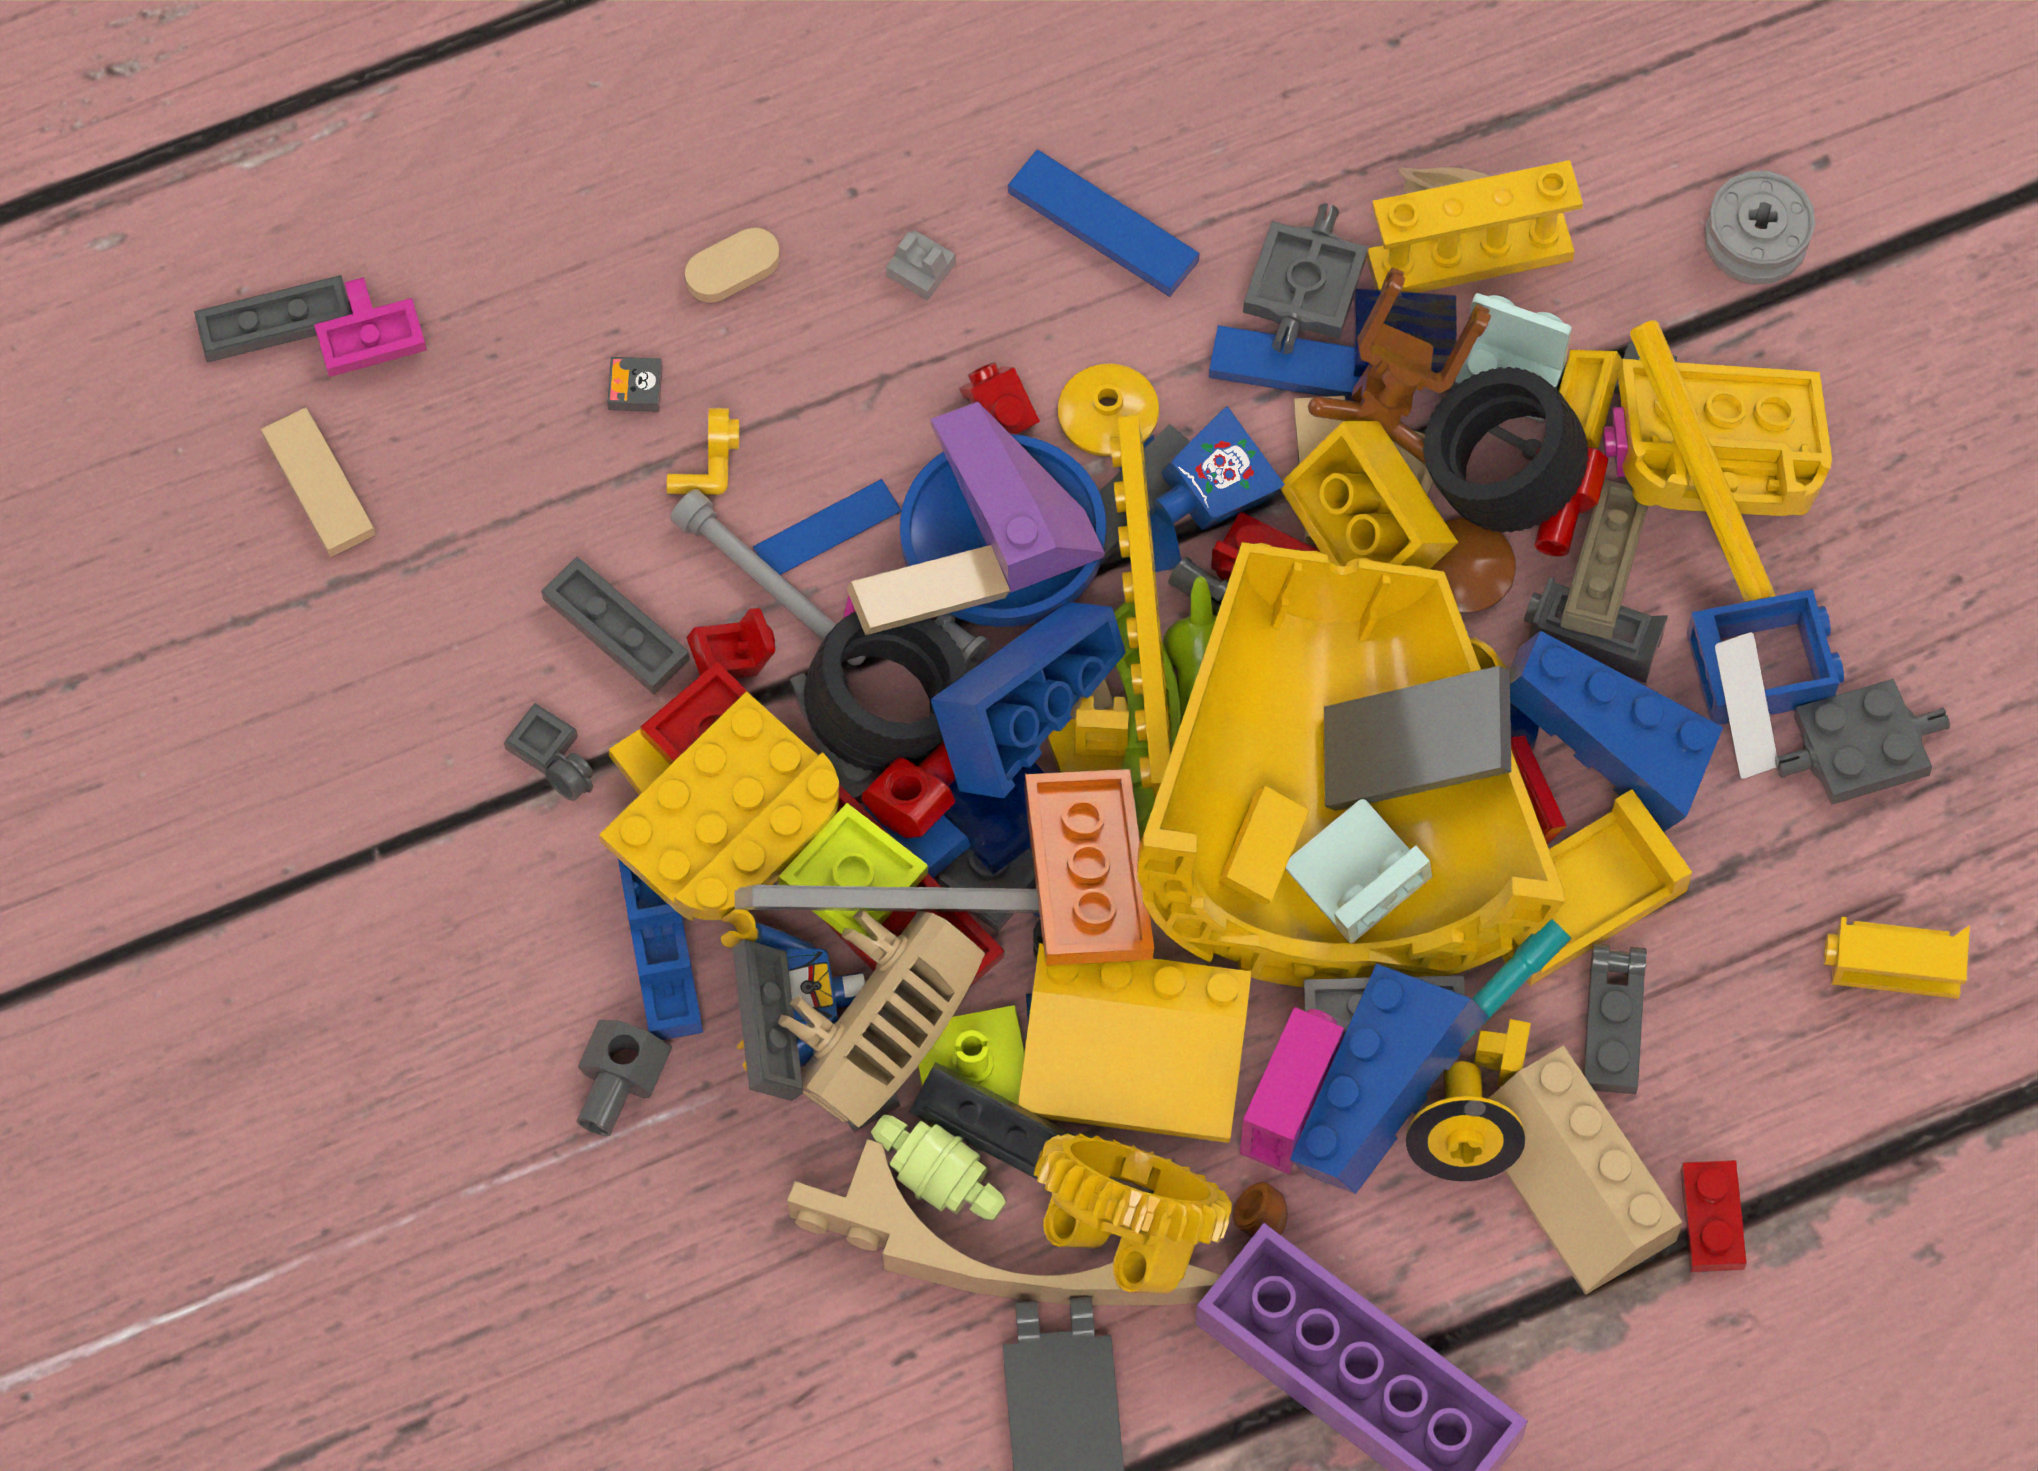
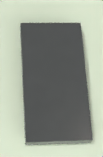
(1417, 738)

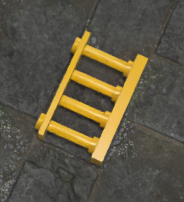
(1476, 228)

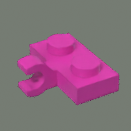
(369, 333)

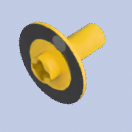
(1465, 1133)

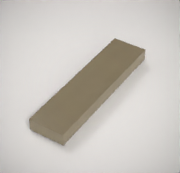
(1605, 562)

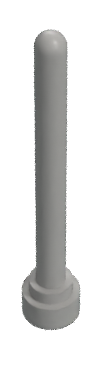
(696, 515)

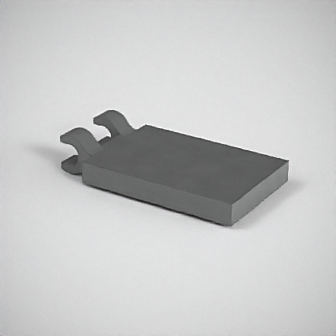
(1062, 1395)

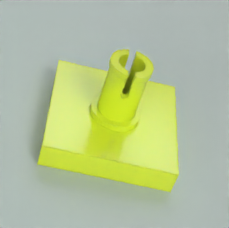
(853, 854)
(983, 1049)

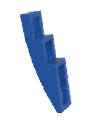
(661, 960)

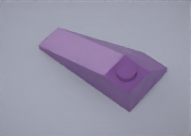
(1014, 500)

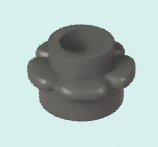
(570, 775)

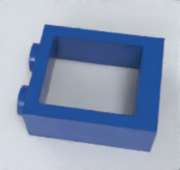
(1800, 608)

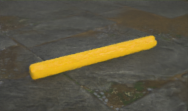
(1701, 461)

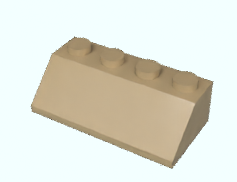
(1583, 1174)

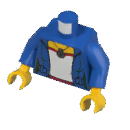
(807, 969)

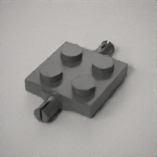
(1305, 279)
(1862, 741)

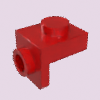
(1002, 396)
(739, 647)

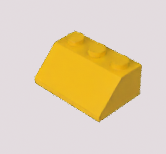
(1366, 501)

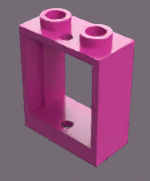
(1290, 1088)

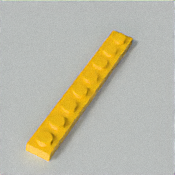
(1141, 588)

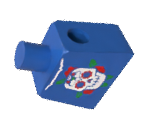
(1216, 475)

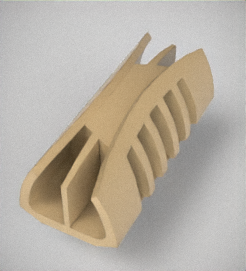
(892, 1017)

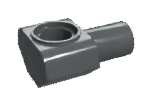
(614, 1080)

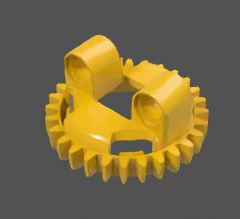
(1154, 1228)

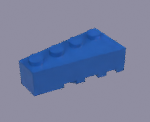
(1024, 692)
(1615, 725)
(1380, 1074)

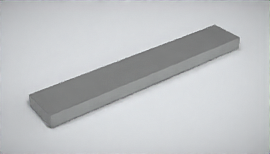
(886, 899)

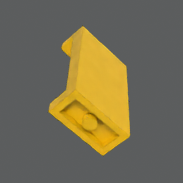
(1611, 879)

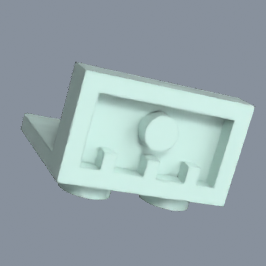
(1518, 340)
(1358, 870)

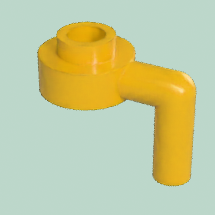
(722, 436)

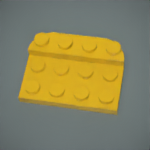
(1761, 426)
(726, 813)

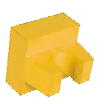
(1102, 730)
(1503, 1051)

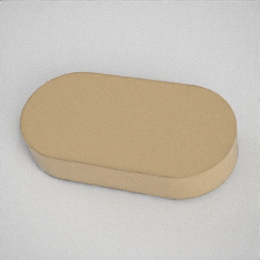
(732, 265)

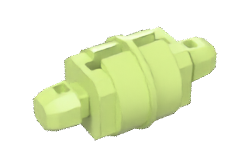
(938, 1167)

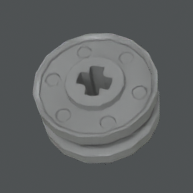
(1766, 202)

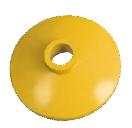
(1090, 423)

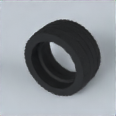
(1478, 407)
(848, 727)

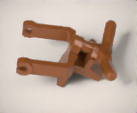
(1397, 369)

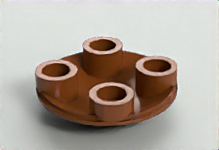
(1478, 566)

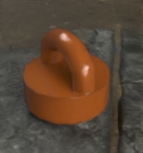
(1260, 1205)

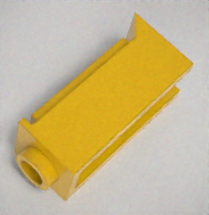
(1898, 958)

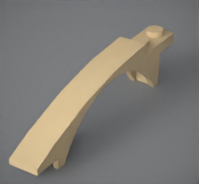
(879, 1216)

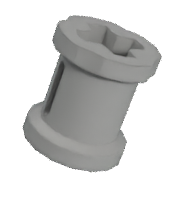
(971, 648)

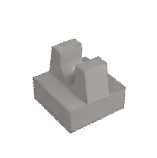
(920, 264)

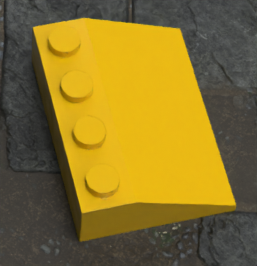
(1136, 1046)

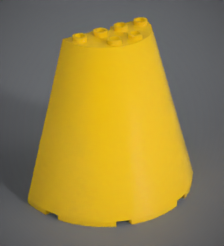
(1280, 651)

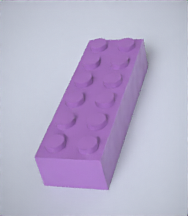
(1354, 1363)

